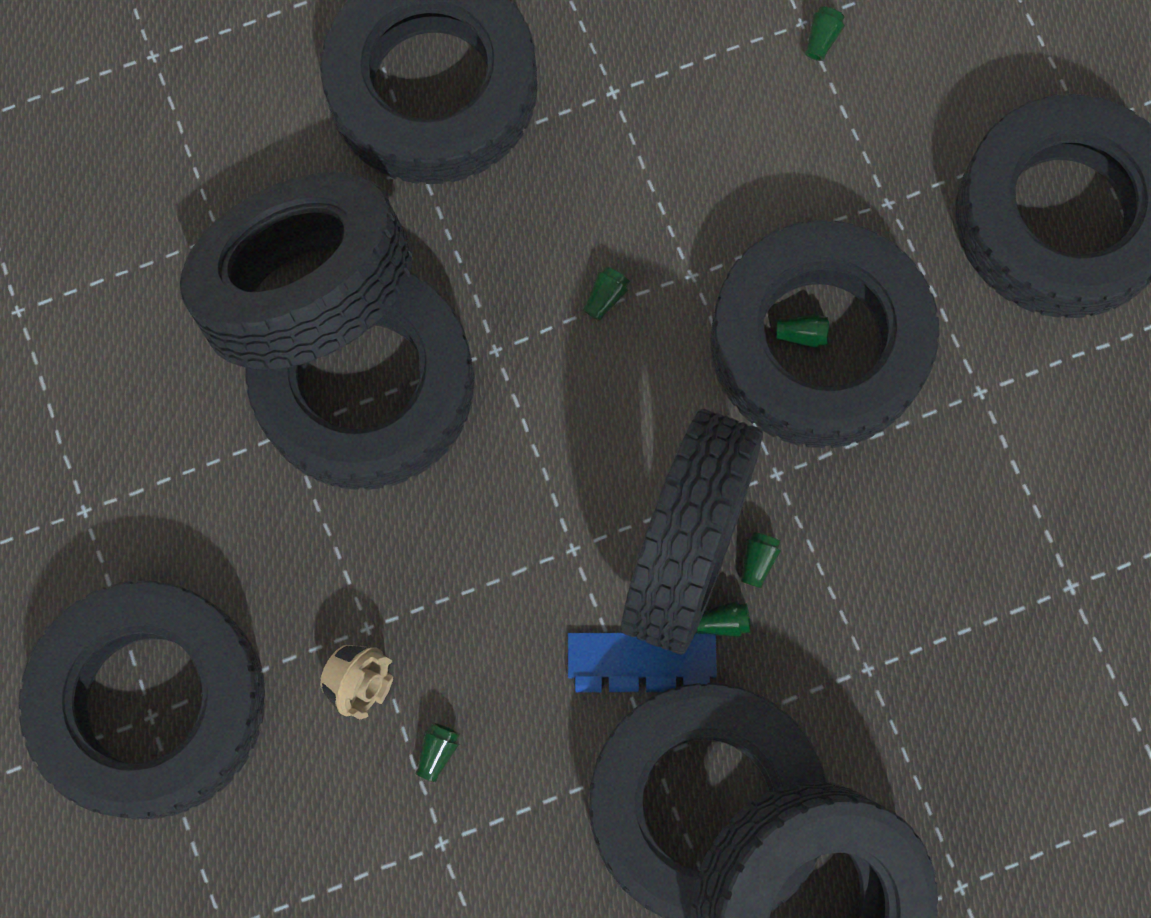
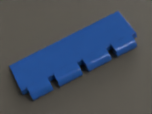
(628, 659)

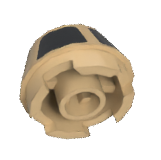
(356, 679)

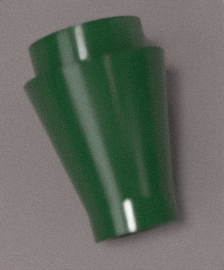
(824, 30)
(606, 292)
(804, 330)
(759, 558)
(726, 620)
(437, 748)

